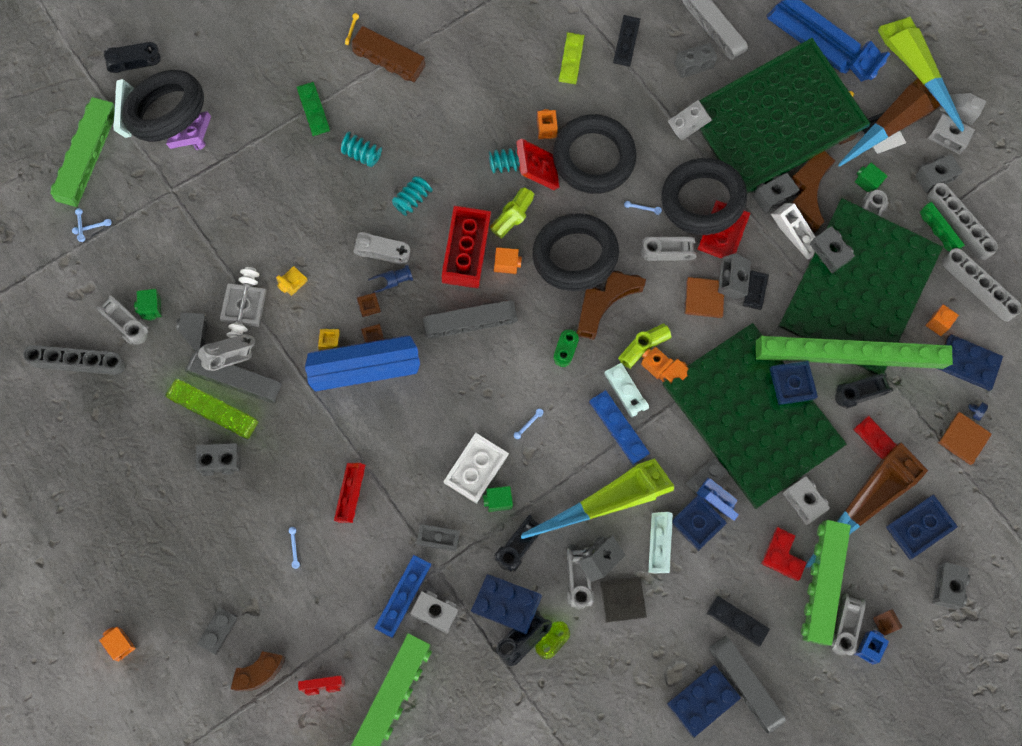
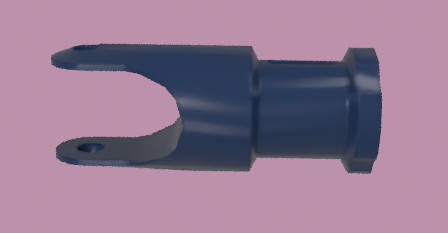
(394, 277)

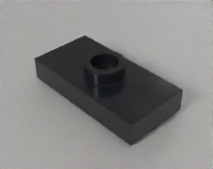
(756, 290)

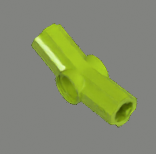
(512, 213)
(635, 350)

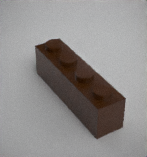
(388, 54)

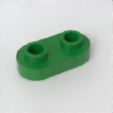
(566, 347)

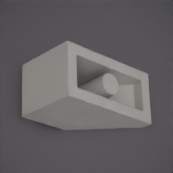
(968, 106)

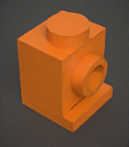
(547, 124)
(653, 367)

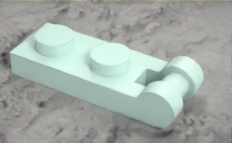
(626, 389)

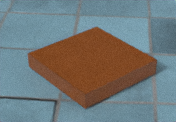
(703, 298)
(964, 438)

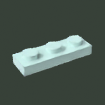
(122, 91)
(660, 542)

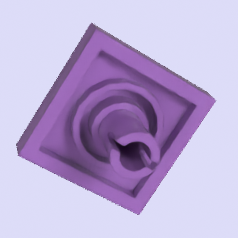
(193, 134)

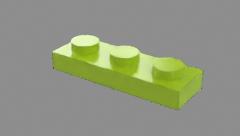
(571, 58)

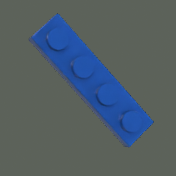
(619, 427)
(403, 596)

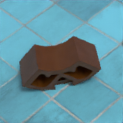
(259, 673)

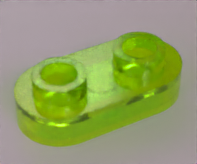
(552, 640)

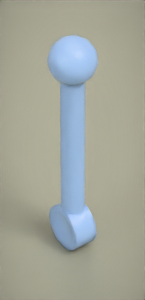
(657, 210)
(107, 222)
(81, 238)
(539, 412)
(295, 564)

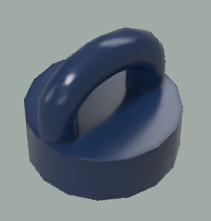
(978, 410)

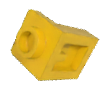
(291, 281)
(328, 339)

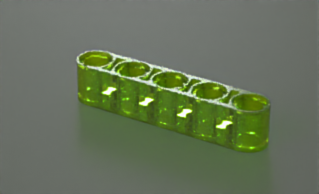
(212, 408)

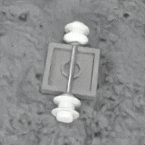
(243, 303)

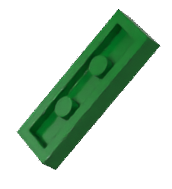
(313, 109)
(941, 227)

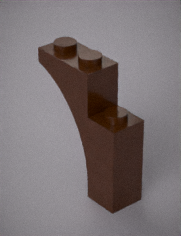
(808, 181)
(597, 301)

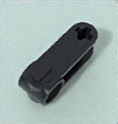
(131, 57)
(862, 390)
(516, 546)
(522, 643)

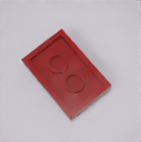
(537, 164)
(727, 241)

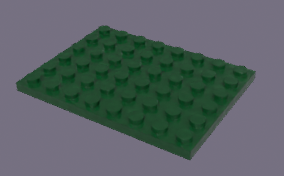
(780, 115)
(872, 292)
(739, 418)

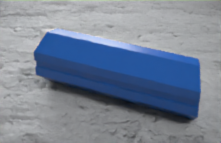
(805, 23)
(362, 363)

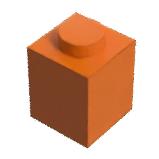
(507, 260)
(942, 320)
(677, 369)
(117, 643)

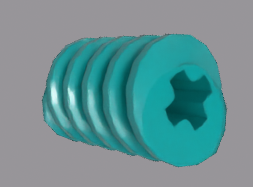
(360, 151)
(504, 160)
(410, 194)

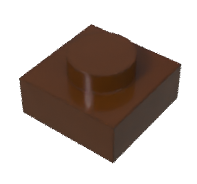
(368, 304)
(372, 333)
(887, 622)

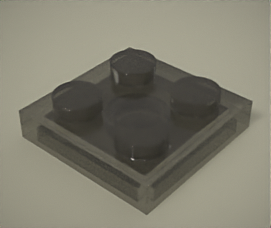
(623, 599)

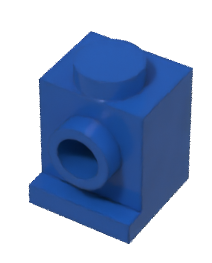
(879, 646)

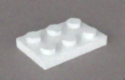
(476, 468)

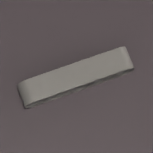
(717, 27)
(963, 230)
(991, 286)

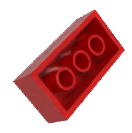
(466, 247)

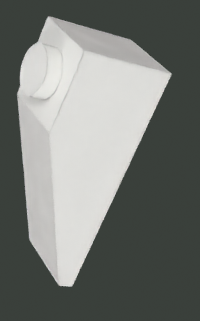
(795, 228)

